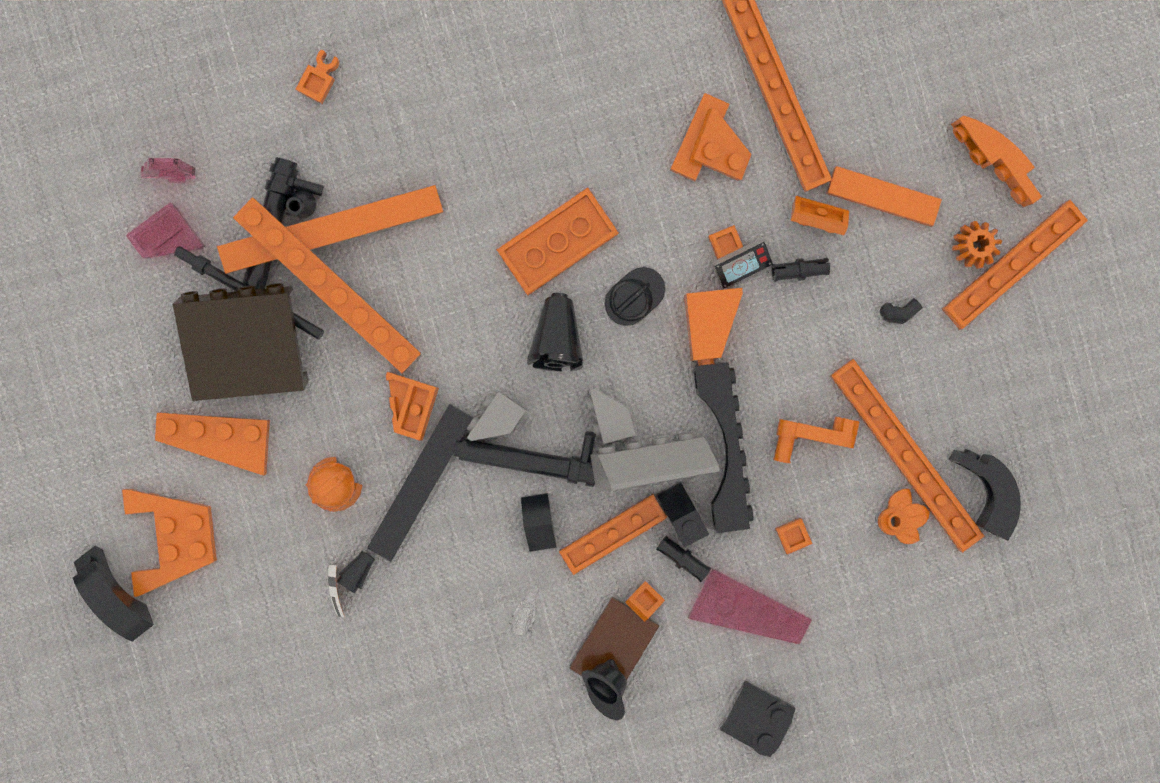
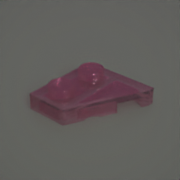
(168, 168)

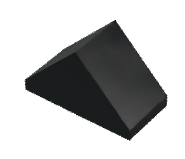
(538, 522)

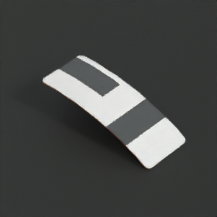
(333, 590)

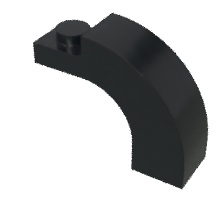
(1002, 492)
(107, 598)

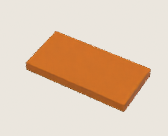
(557, 241)

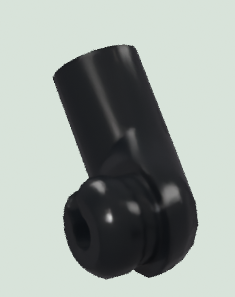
(900, 314)

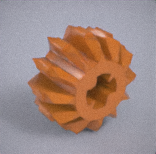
(981, 234)

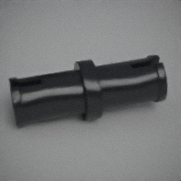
(800, 269)
(683, 558)

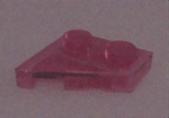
(164, 234)

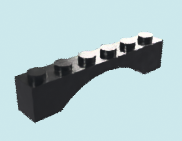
(729, 504)

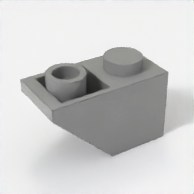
(612, 417)
(499, 418)

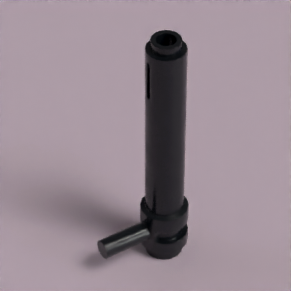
(279, 189)
(572, 469)

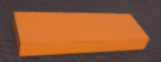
(682, 164)

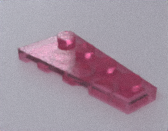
(742, 608)

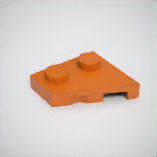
(720, 147)
(410, 405)

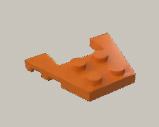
(182, 535)

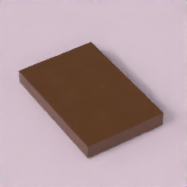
(615, 636)

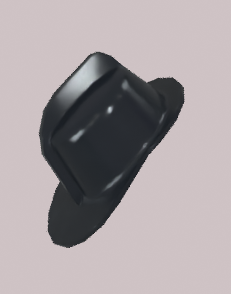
(635, 296)
(605, 689)

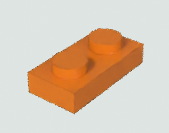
(820, 215)

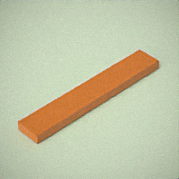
(1014, 264)

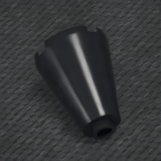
(556, 336)

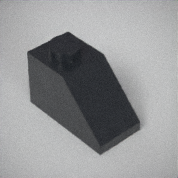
(682, 514)

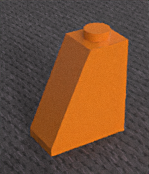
(710, 321)

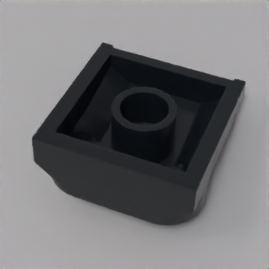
(759, 719)

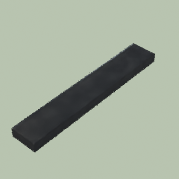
(420, 483)

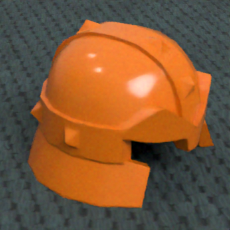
(332, 485)

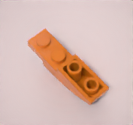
(991, 147)

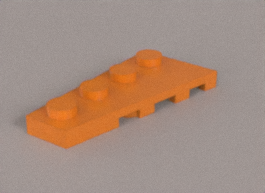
(224, 439)

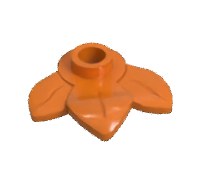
(906, 515)

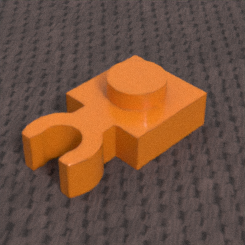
(316, 81)

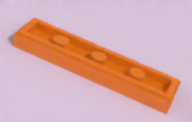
(884, 196)
(612, 534)

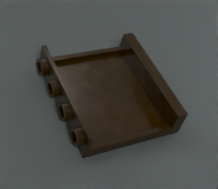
(239, 342)

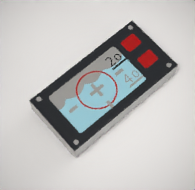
(742, 263)

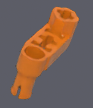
(842, 434)

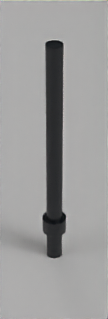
(203, 266)

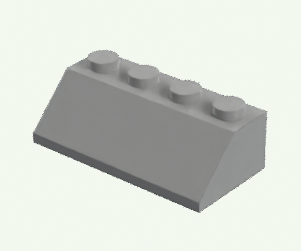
(653, 462)

